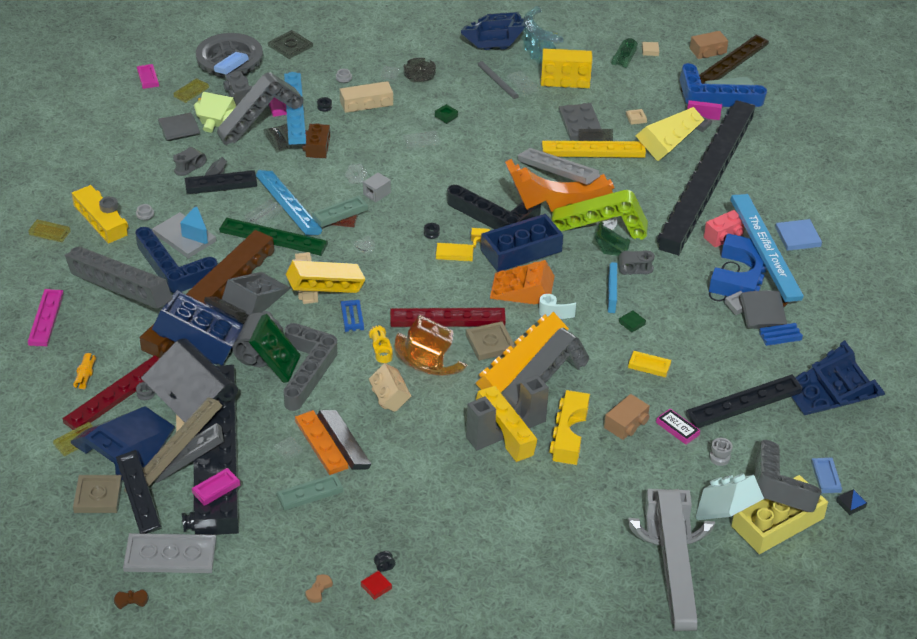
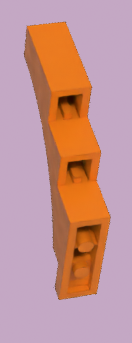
(536, 190)

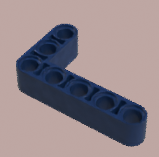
(177, 277)

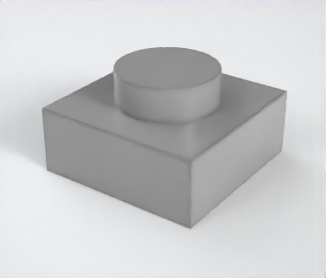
(734, 303)

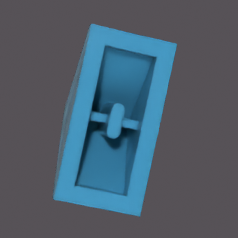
(194, 227)

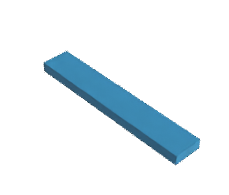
(289, 202)

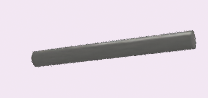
(498, 80)

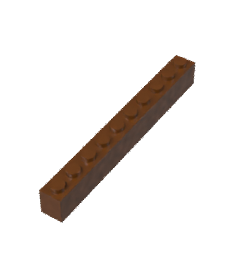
(238, 263)

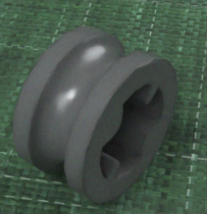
(144, 395)

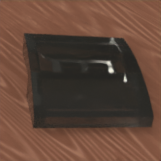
(226, 309)

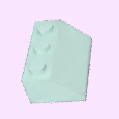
(728, 496)

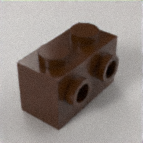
(317, 140)

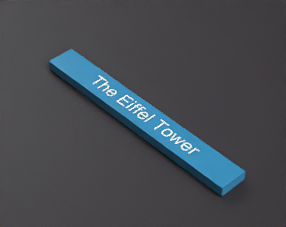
(767, 248)

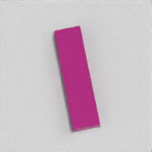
(45, 317)

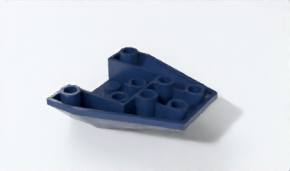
(135, 430)

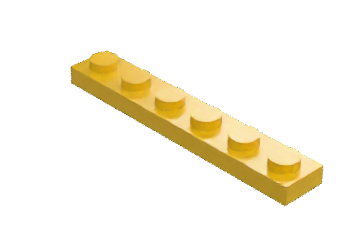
(594, 148)

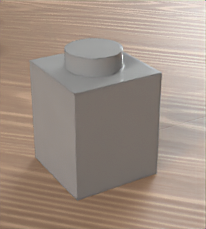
(377, 187)

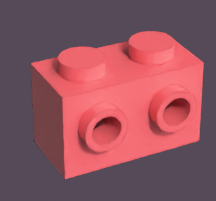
(717, 228)

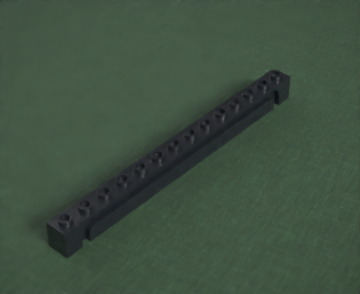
(705, 180)

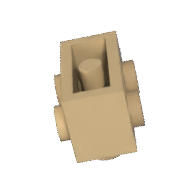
(389, 387)

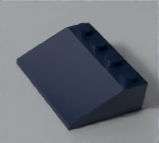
(200, 324)

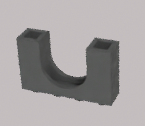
(481, 414)

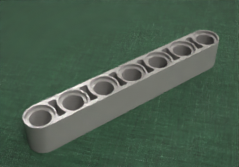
(676, 560)

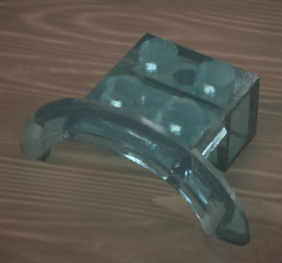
(537, 38)

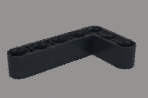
(487, 211)

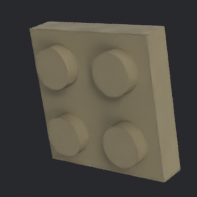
(489, 340)
(97, 494)

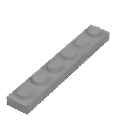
(559, 166)

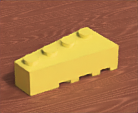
(667, 133)

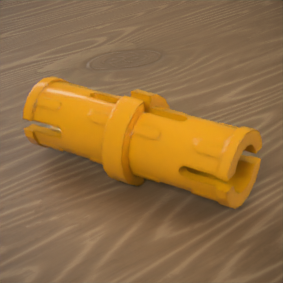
(84, 371)

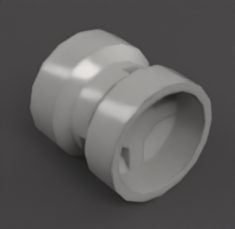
(721, 451)

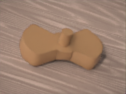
(315, 593)

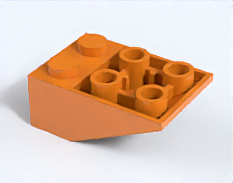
(523, 283)

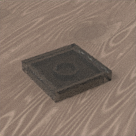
(290, 44)

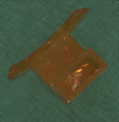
(426, 347)

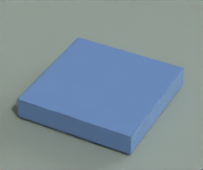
(798, 234)

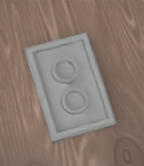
(170, 233)

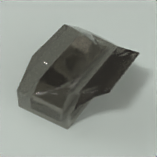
(278, 137)

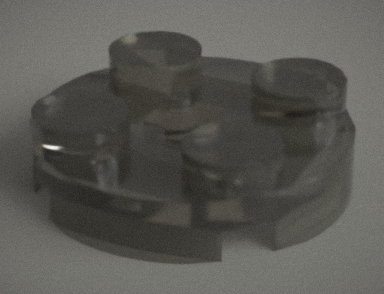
(419, 70)

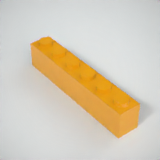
(516, 358)

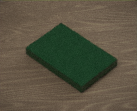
(274, 348)

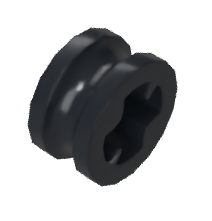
(328, 104)
(431, 234)
(188, 522)
(384, 561)

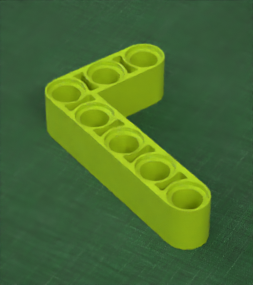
(601, 208)

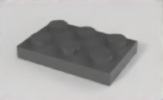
(578, 117)

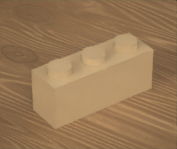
(366, 96)

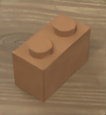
(709, 44)
(627, 417)

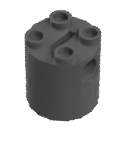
(243, 349)

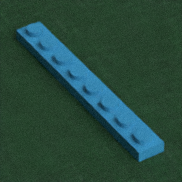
(295, 117)

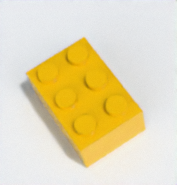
(566, 68)

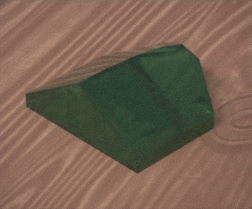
(610, 241)

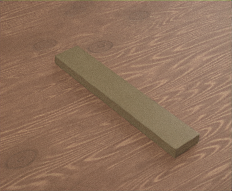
(180, 439)

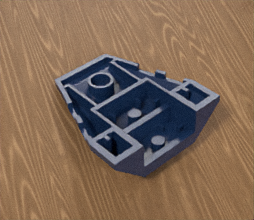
(495, 30)

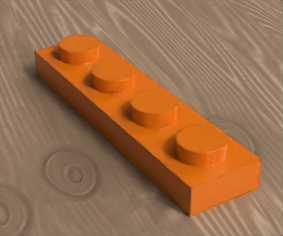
(321, 442)

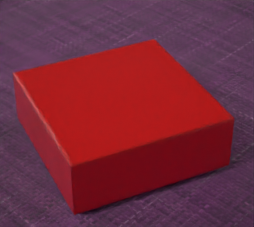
(376, 585)

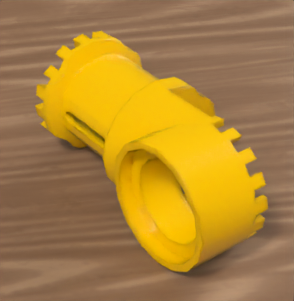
(385, 346)

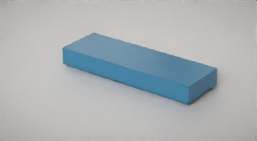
(612, 288)

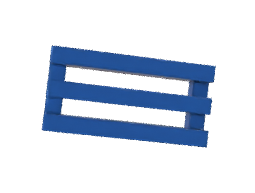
(353, 326)
(778, 333)

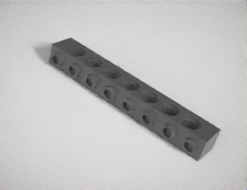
(118, 277)

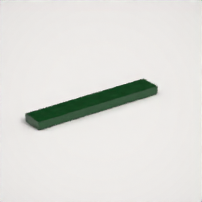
(280, 237)

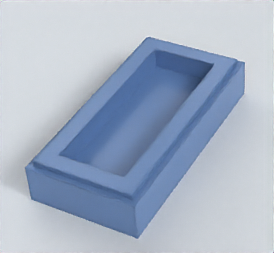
(826, 475)

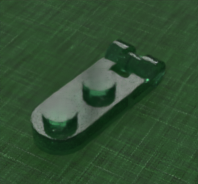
(625, 53)

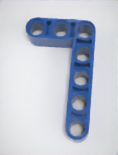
(718, 93)

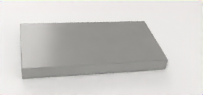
(170, 553)

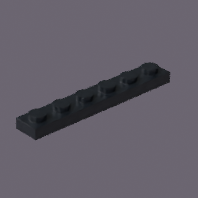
(744, 401)

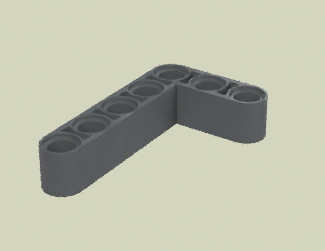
(254, 103)
(560, 348)
(321, 351)
(779, 487)

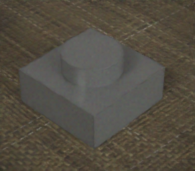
(216, 167)

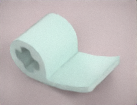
(548, 305)

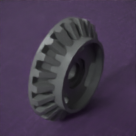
(220, 46)

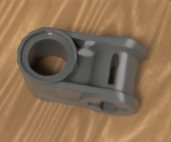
(188, 161)
(634, 262)

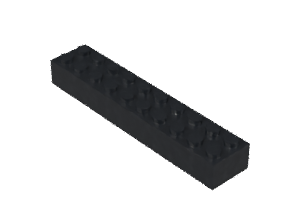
(222, 514)

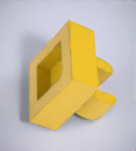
(476, 235)

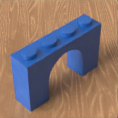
(729, 282)

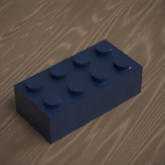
(521, 242)

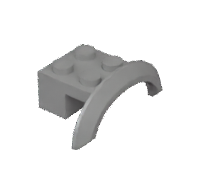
(652, 534)

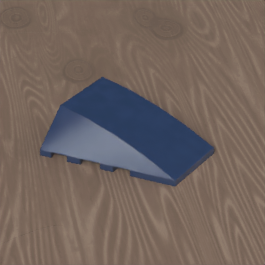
(834, 383)

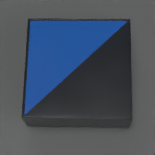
(851, 502)

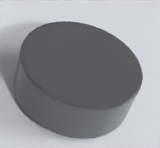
(108, 204)

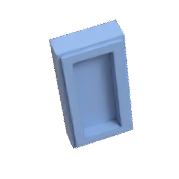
(231, 63)

